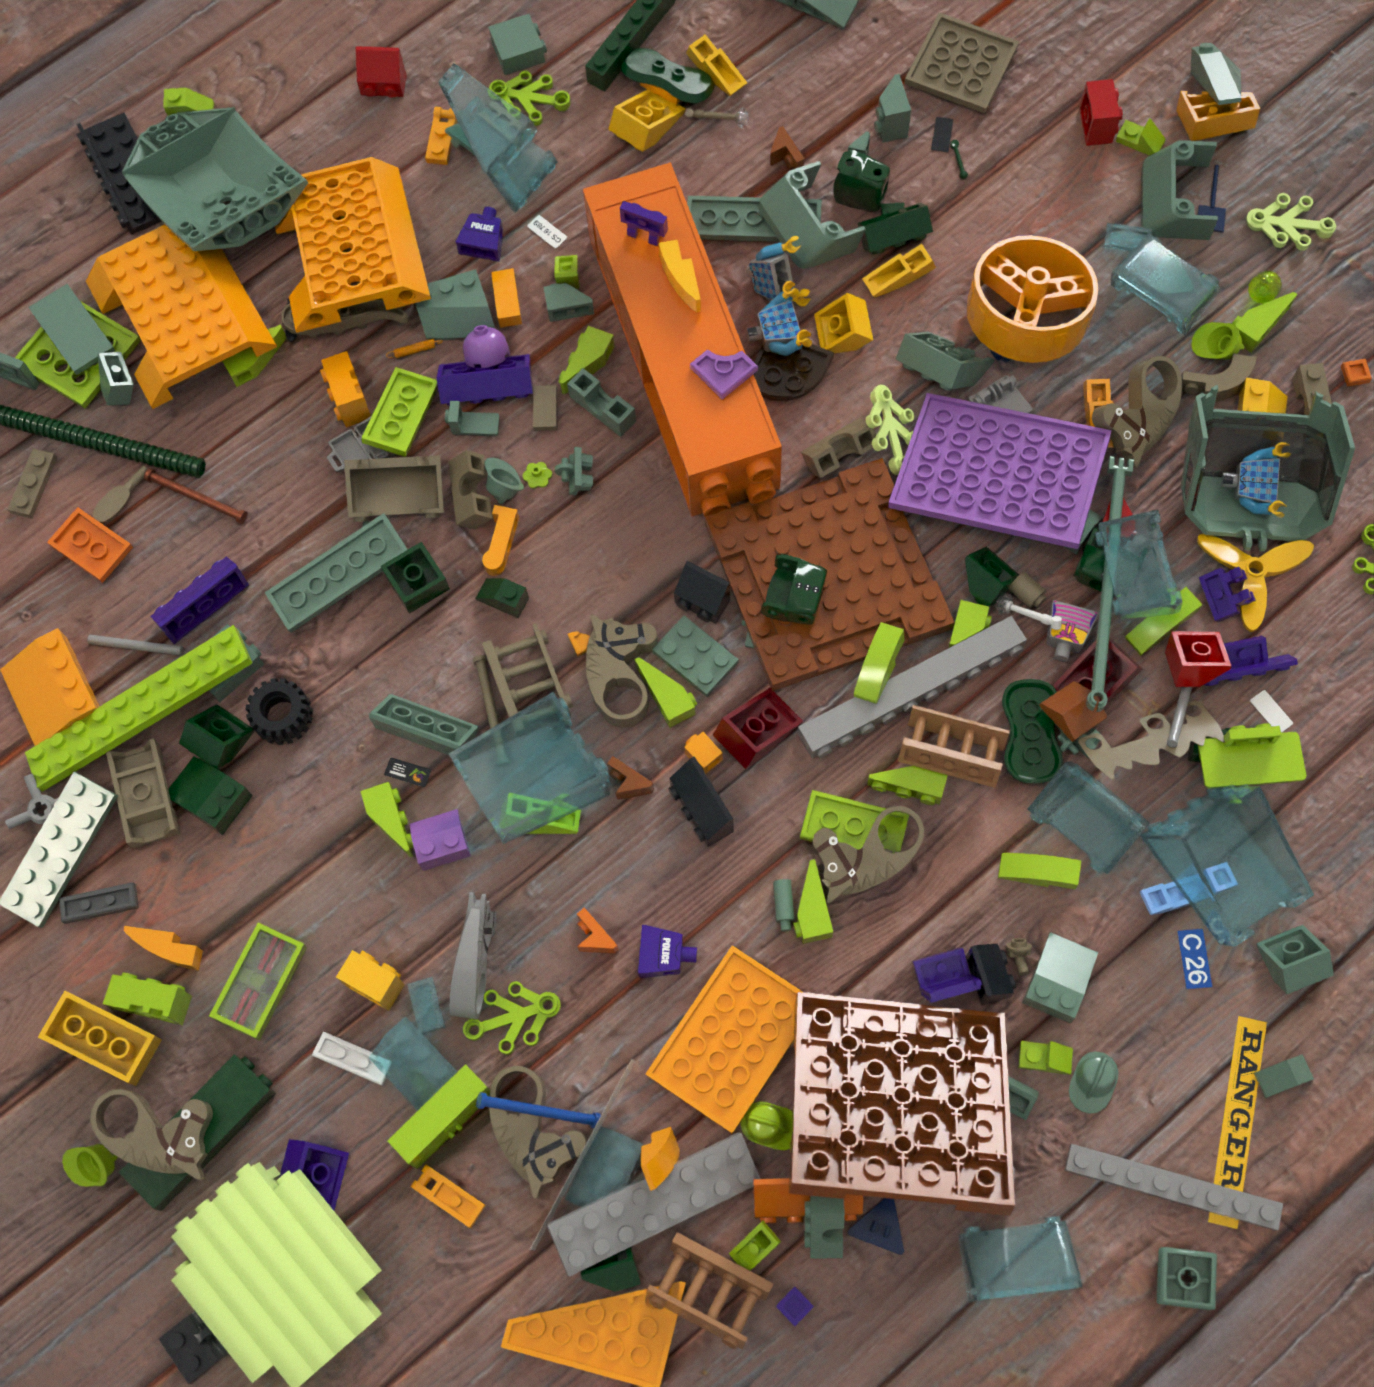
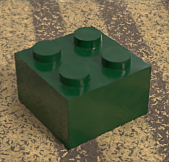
(415, 577)

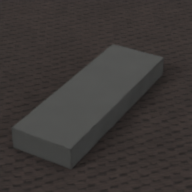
(98, 903)

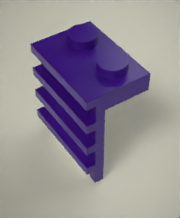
(945, 975)

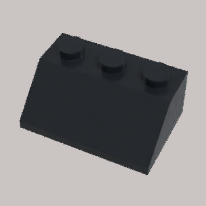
(701, 803)

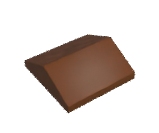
(1070, 711)

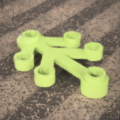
(1288, 222)
(882, 401)

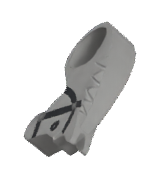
(470, 965)

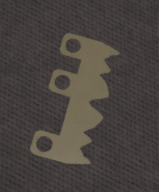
(1147, 748)

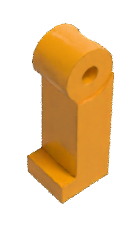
(497, 556)

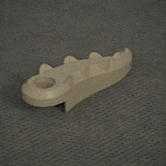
(351, 316)

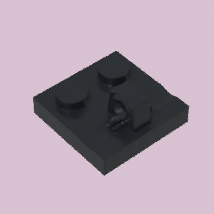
(193, 1347)

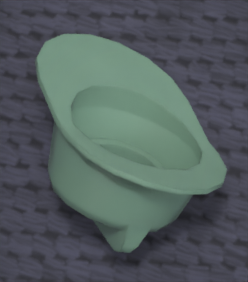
(502, 480)
(1093, 1082)

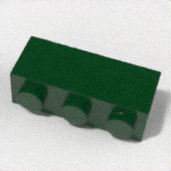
(896, 228)

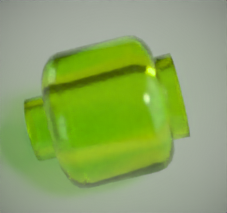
(1264, 287)

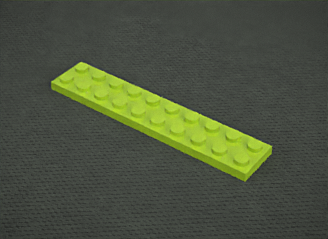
(138, 708)

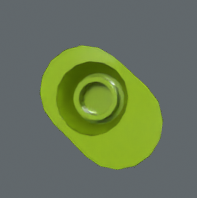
(1217, 341)
(768, 1125)
(89, 1165)

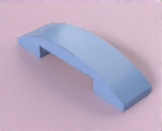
(1168, 896)

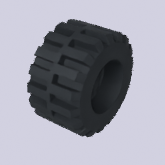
(266, 698)

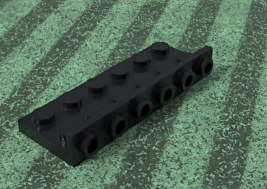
(110, 147)

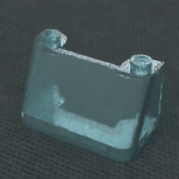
(1166, 282)
(1138, 566)
(1089, 816)
(1019, 1260)

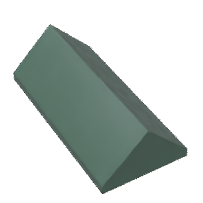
(422, 724)

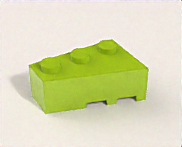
(147, 998)

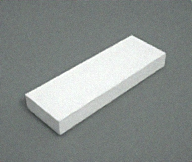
(348, 1057)

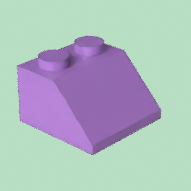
(439, 840)

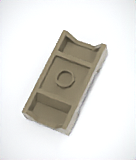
(143, 794)

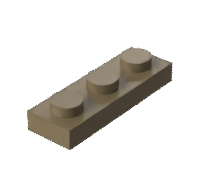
(32, 483)

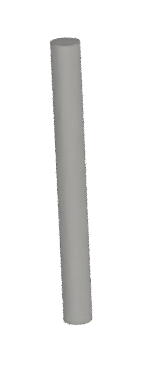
(135, 645)
(1179, 716)

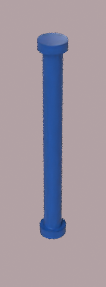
(537, 1110)

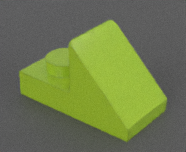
(1140, 138)
(567, 270)
(1045, 1057)
(755, 1246)

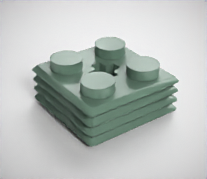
(1199, 1266)

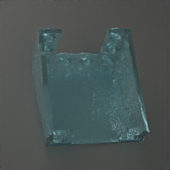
(498, 137)
(531, 769)
(1252, 857)

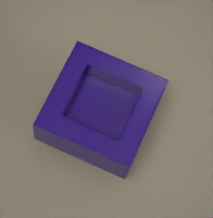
(794, 1306)

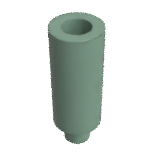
(783, 903)

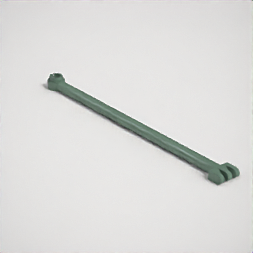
(1107, 592)

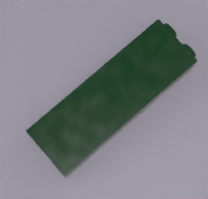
(235, 1098)

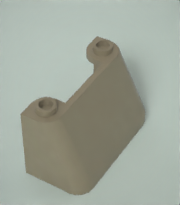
(394, 487)

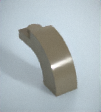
(1228, 382)

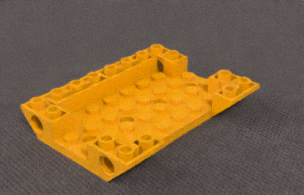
(374, 227)

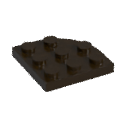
(791, 375)

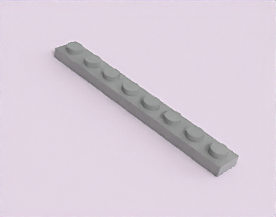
(1174, 1187)

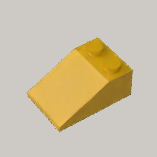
(644, 119)

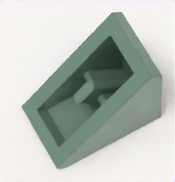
(1283, 1076)

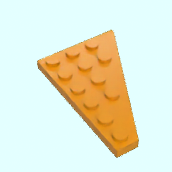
(606, 1336)

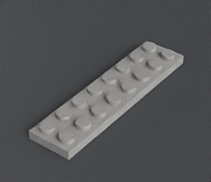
(638, 1213)

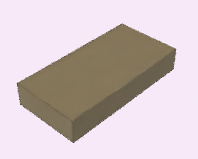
(545, 408)

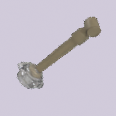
(741, 117)

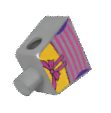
(1074, 629)

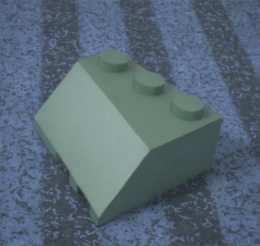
(454, 307)
(941, 361)

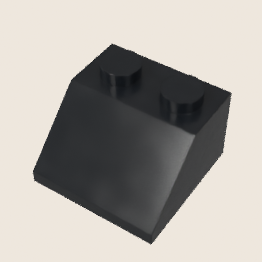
(702, 593)
(988, 965)

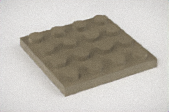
(961, 62)

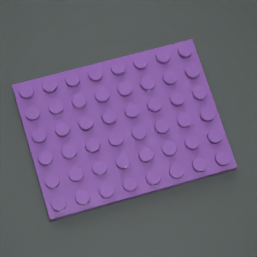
(1001, 470)

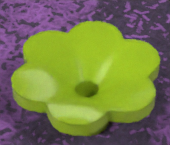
(537, 478)

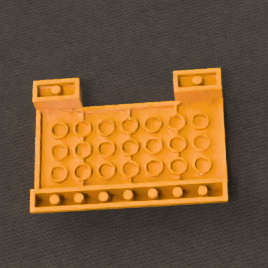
(181, 305)

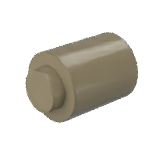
(1028, 590)

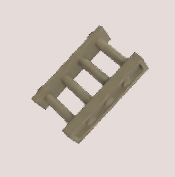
(504, 675)

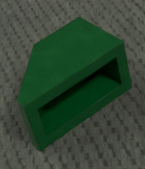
(503, 595)

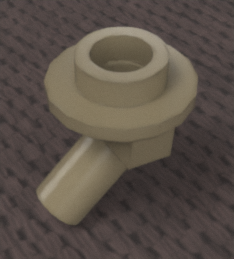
(1018, 949)

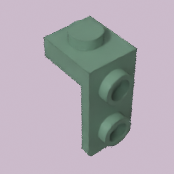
(471, 422)

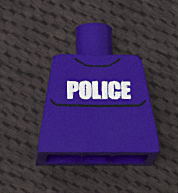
(481, 236)
(662, 952)

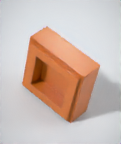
(1356, 372)

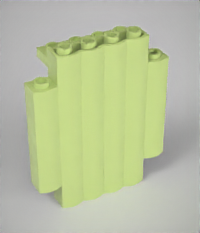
(275, 1274)

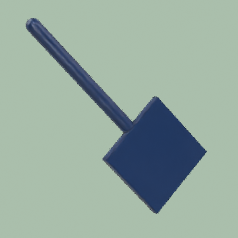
(1212, 210)

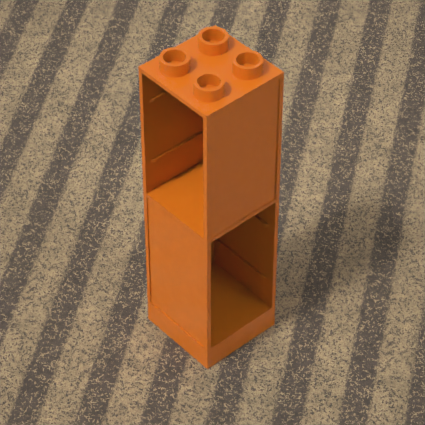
(716, 445)

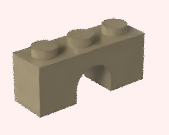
(1307, 381)
(824, 455)
(465, 474)

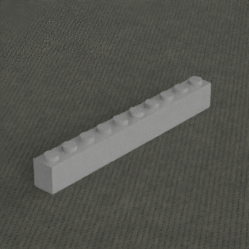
(912, 687)

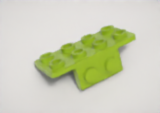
(1252, 757)

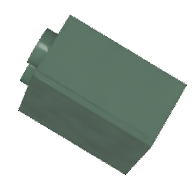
(517, 44)

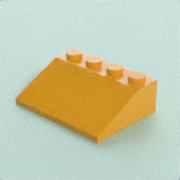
(49, 686)

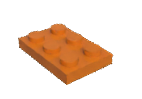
(90, 545)

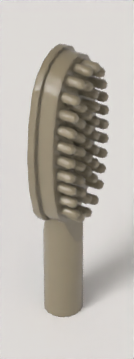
(117, 498)

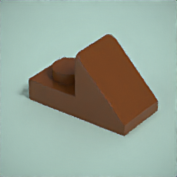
(786, 150)
(633, 784)

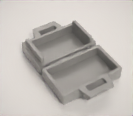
(350, 447)

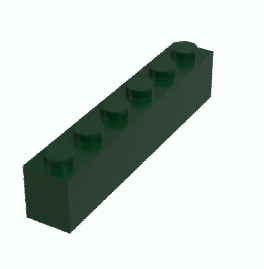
(624, 39)

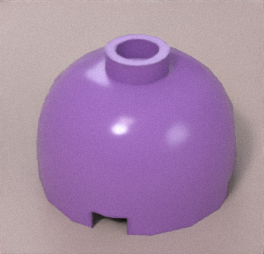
(485, 347)

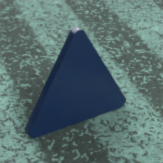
(880, 1227)

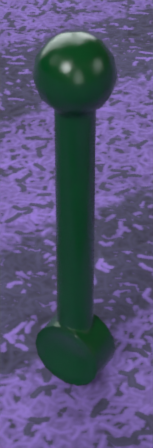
(954, 144)

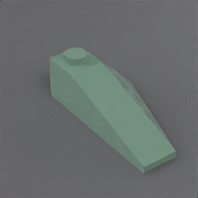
(1216, 73)

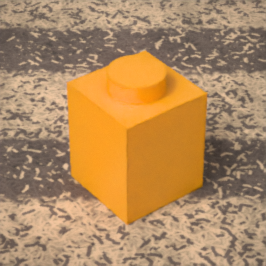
(704, 750)

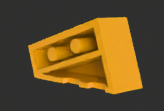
(1207, 119)
(344, 389)

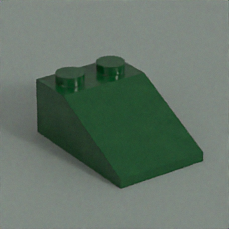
(209, 794)

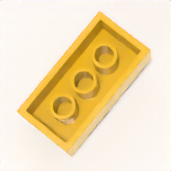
(100, 1038)

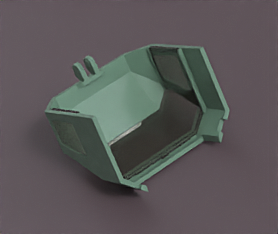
(1308, 479)

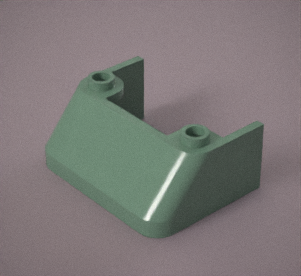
(1159, 206)
(791, 216)

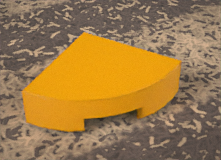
(579, 642)

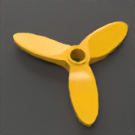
(1269, 564)

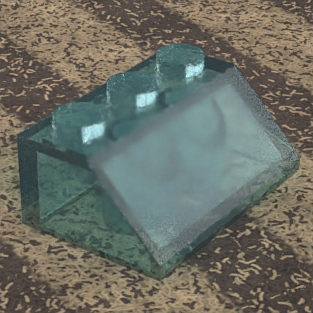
(412, 1063)
(605, 1167)

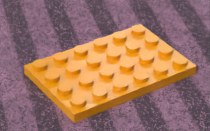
(729, 1040)

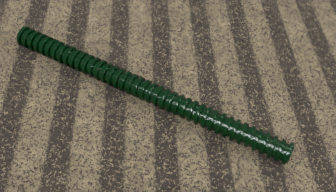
(102, 441)

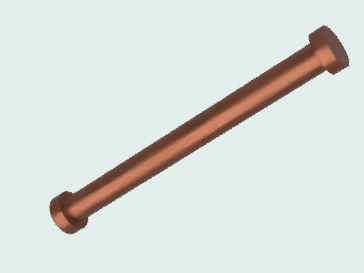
(151, 475)

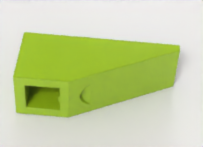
(591, 354)
(246, 366)
(911, 782)
(383, 809)

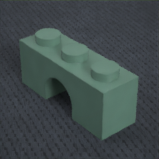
(589, 394)
(824, 1227)

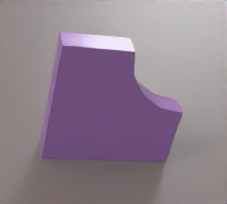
(723, 373)

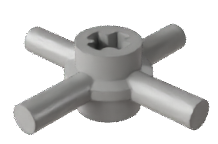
(33, 806)

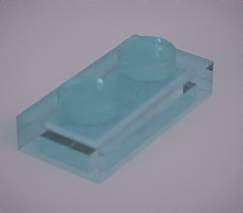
(1124, 237)
(426, 1005)

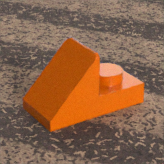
(599, 940)

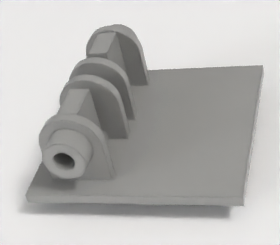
(1003, 395)

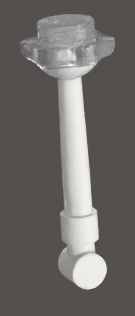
(1005, 605)

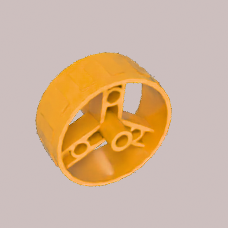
(1054, 282)

